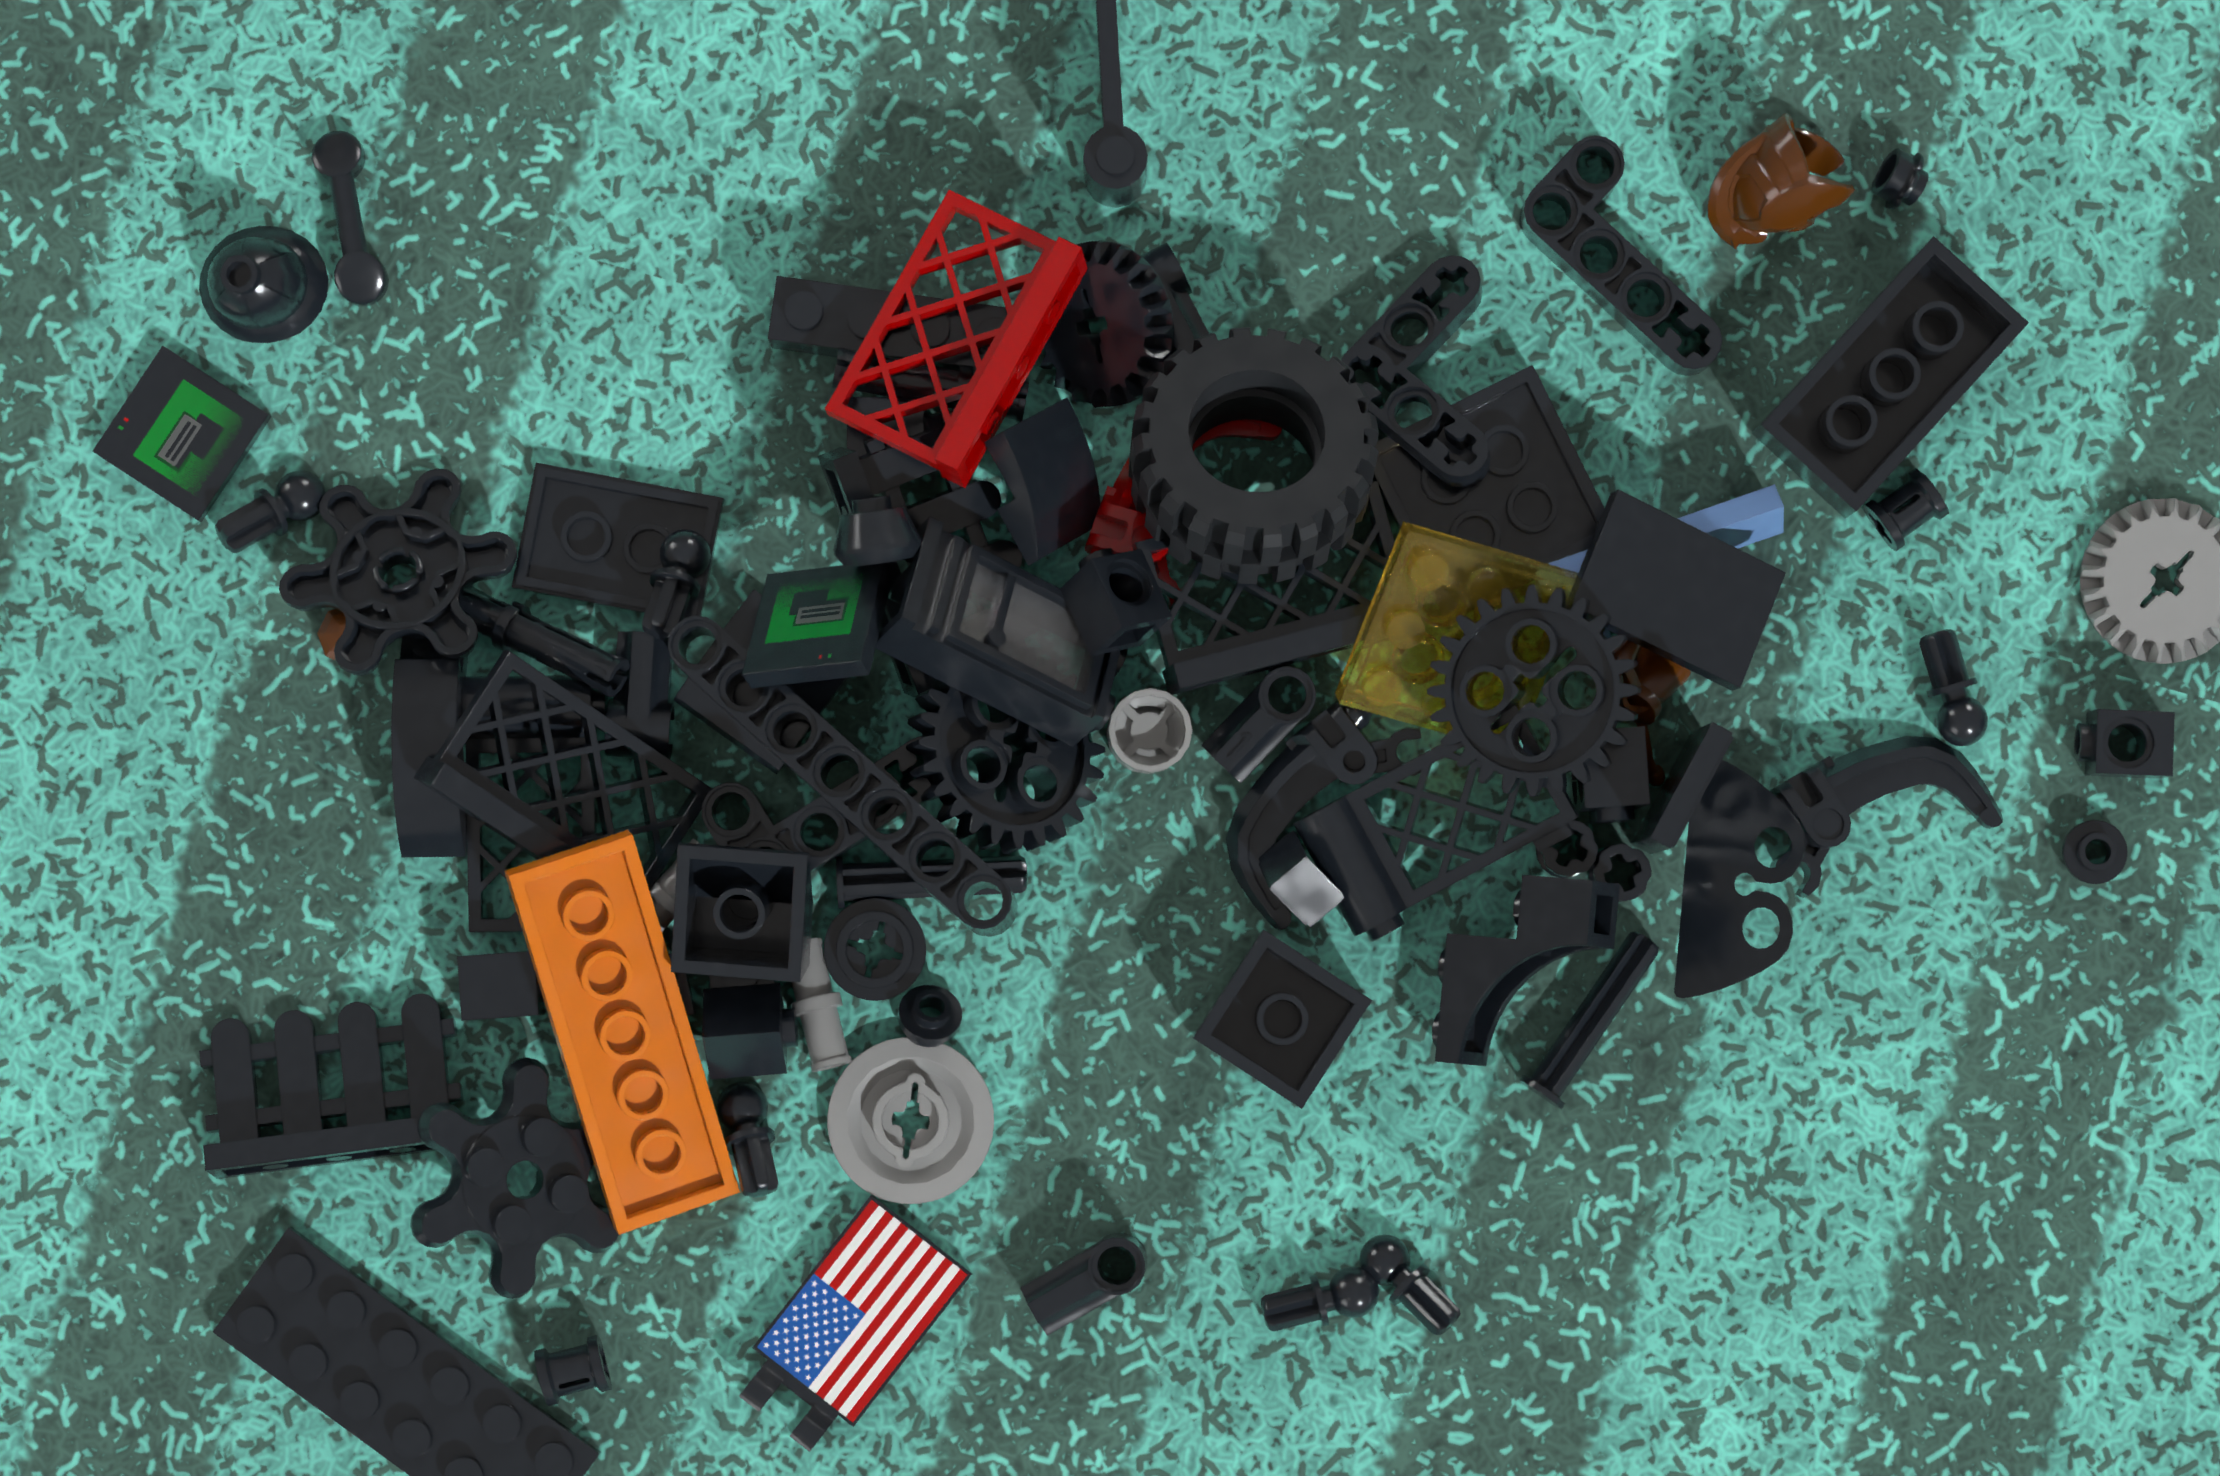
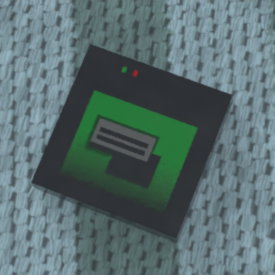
(181, 434)
(817, 625)

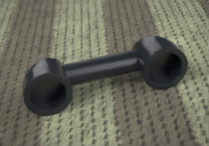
(357, 273)

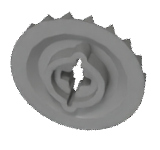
(2118, 578)
(873, 1147)

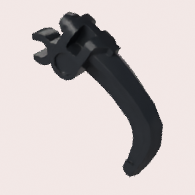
(1314, 757)
(1835, 788)

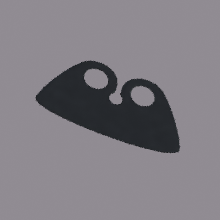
(1712, 912)

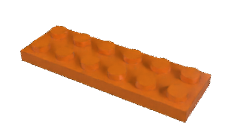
(622, 1031)

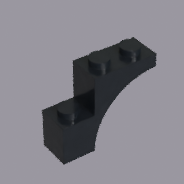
(1485, 972)

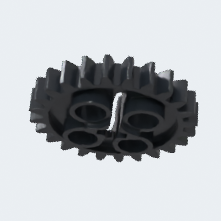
(1493, 648)
(1003, 755)

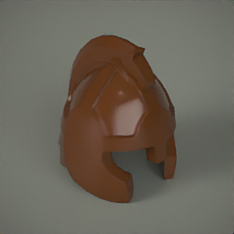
(1770, 187)

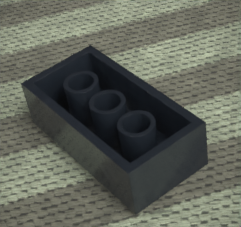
(1890, 377)

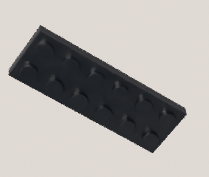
(390, 1373)

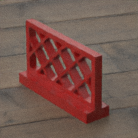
(1006, 362)

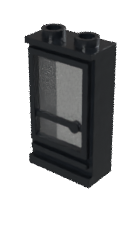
(998, 637)

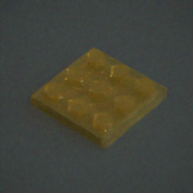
(1417, 602)

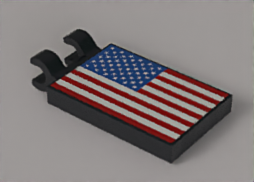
(855, 1320)

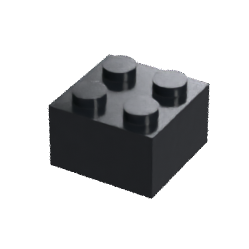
(1282, 1019)

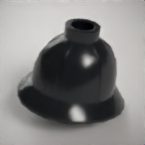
(263, 284)

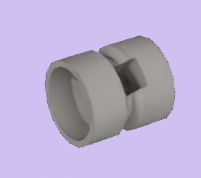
(1149, 731)

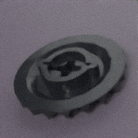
(1119, 360)

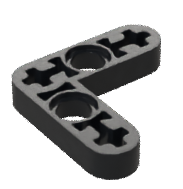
(1399, 364)

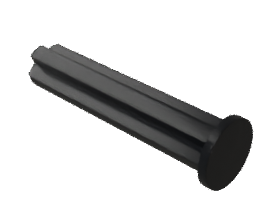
(889, 881)
(1592, 1018)

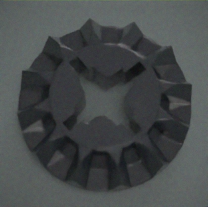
(860, 922)

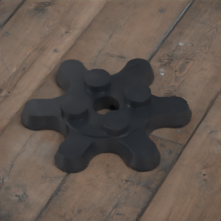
(378, 539)
(478, 1193)

